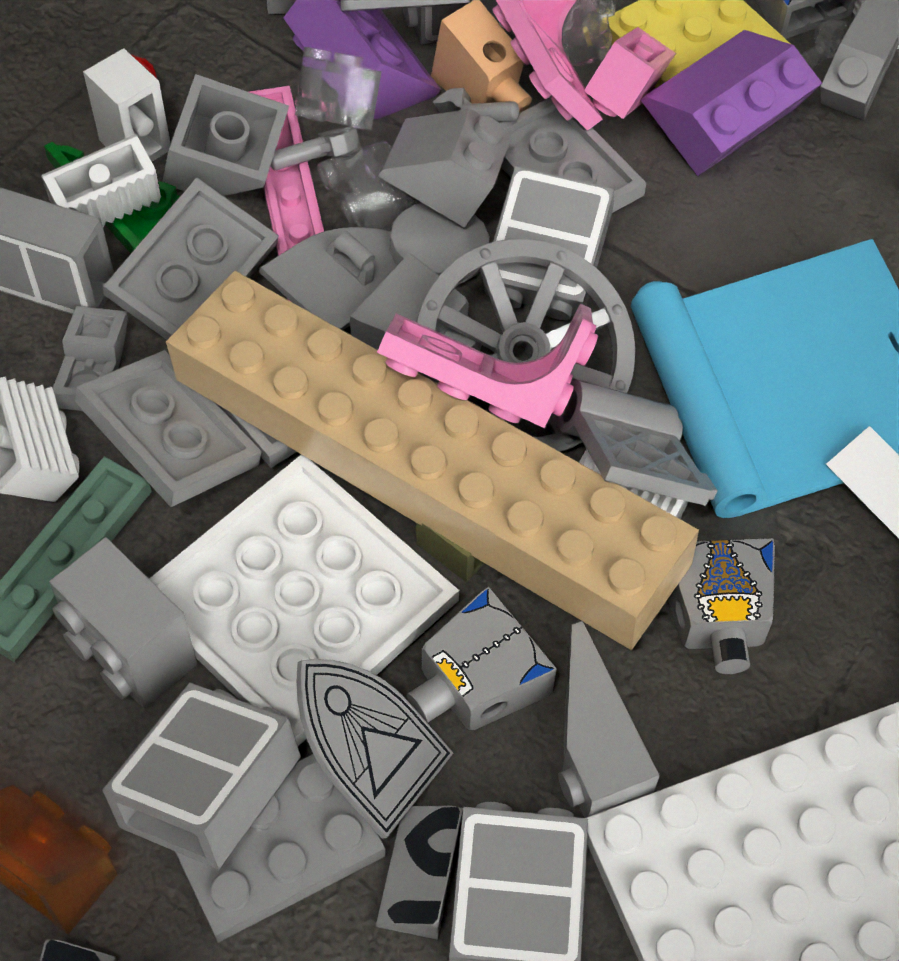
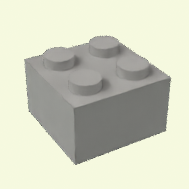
(123, 624)

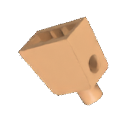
(478, 56)

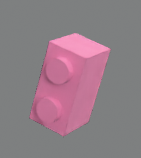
(628, 73)

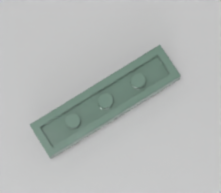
(91, 513)

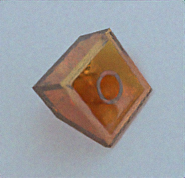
(48, 860)

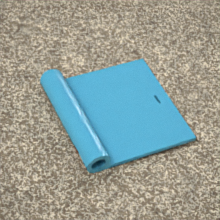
(779, 371)

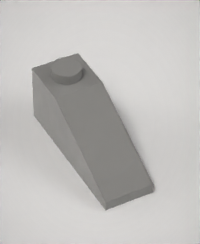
(862, 58)
(601, 746)

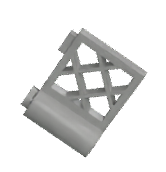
(634, 442)

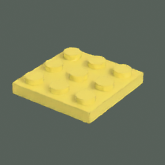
(689, 26)

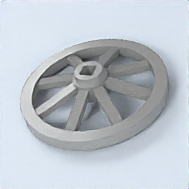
(528, 334)

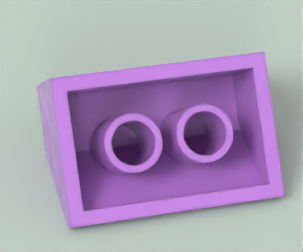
(369, 36)
(730, 97)

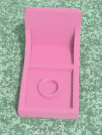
(539, 42)
(513, 389)

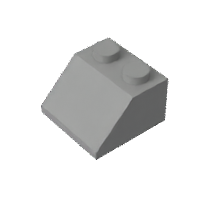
(224, 138)
(447, 161)

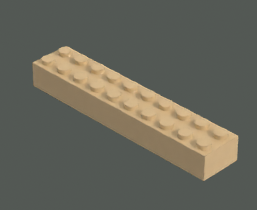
(436, 458)

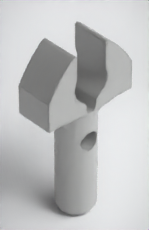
(458, 99)
(329, 143)

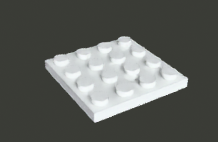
(298, 580)

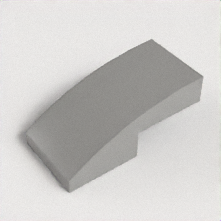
(91, 350)

